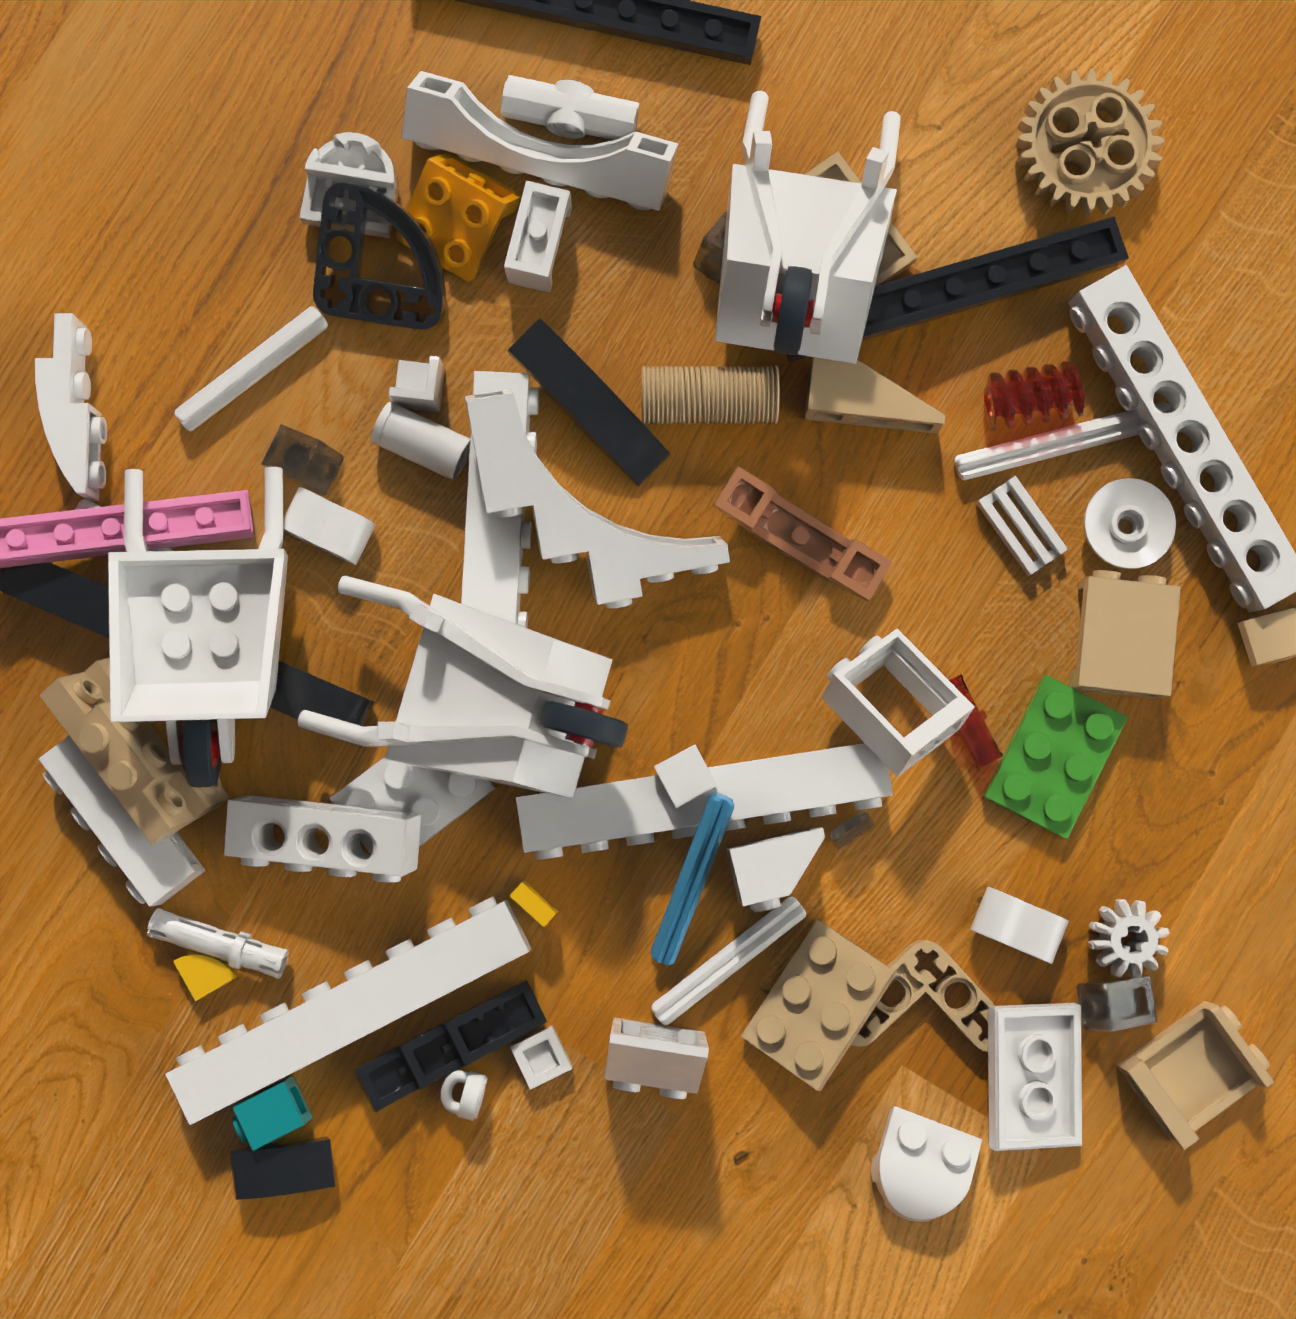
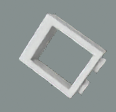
(919, 677)

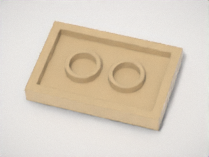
(818, 1005)

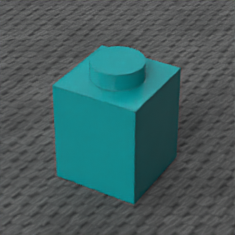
(271, 1113)

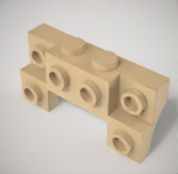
(128, 756)

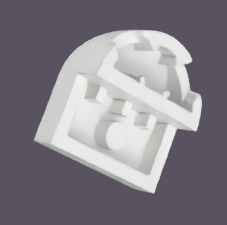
(351, 160)
(923, 1166)

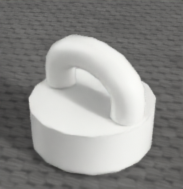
(471, 1097)

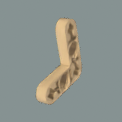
(917, 984)

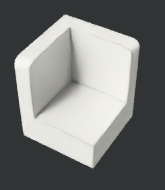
(419, 385)

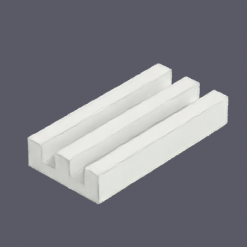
(1036, 517)

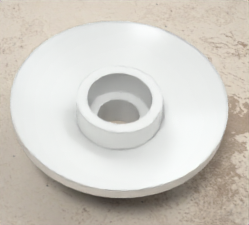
(1147, 511)

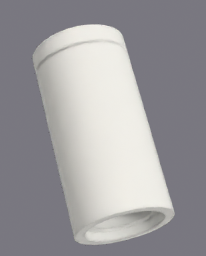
(421, 440)

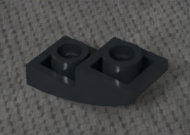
(282, 1169)

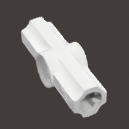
(568, 108)

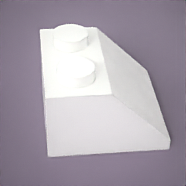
(772, 867)

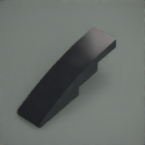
(589, 402)
(450, 1046)

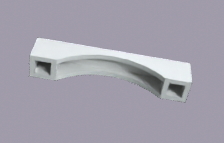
(450, 118)

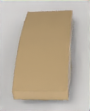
(1270, 637)

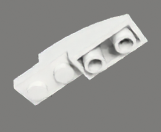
(70, 425)

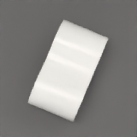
(327, 526)
(1019, 925)

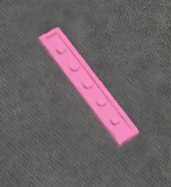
(101, 529)

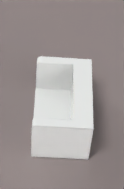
(537, 236)

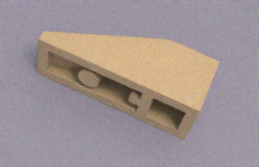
(865, 398)

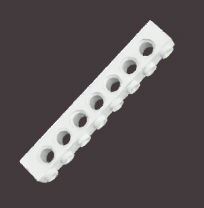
(1190, 414)

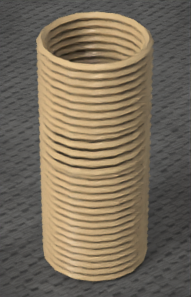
(722, 392)

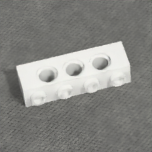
(392, 832)

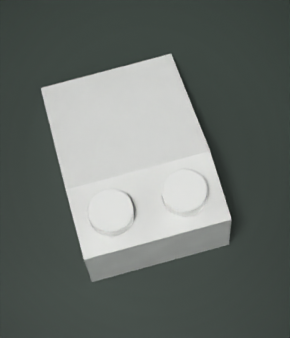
(656, 1058)

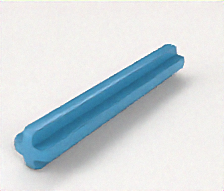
(692, 878)

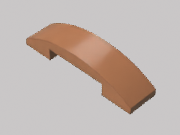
(801, 536)

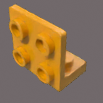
(459, 211)

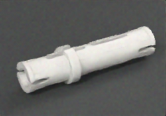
(227, 946)

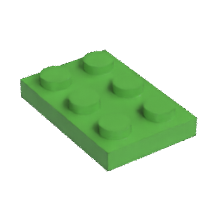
(1055, 757)

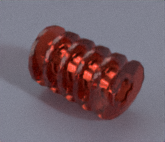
(1033, 392)

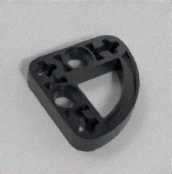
(358, 288)

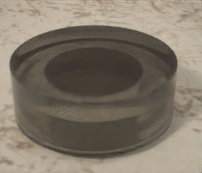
(851, 830)

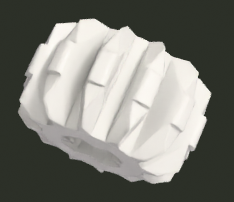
(1140, 949)

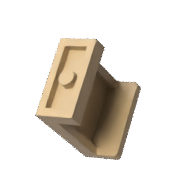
(1126, 636)
(1195, 1071)

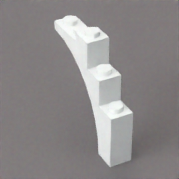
(564, 527)

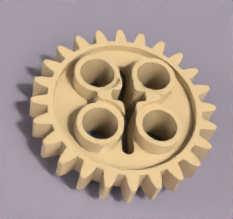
(1077, 107)

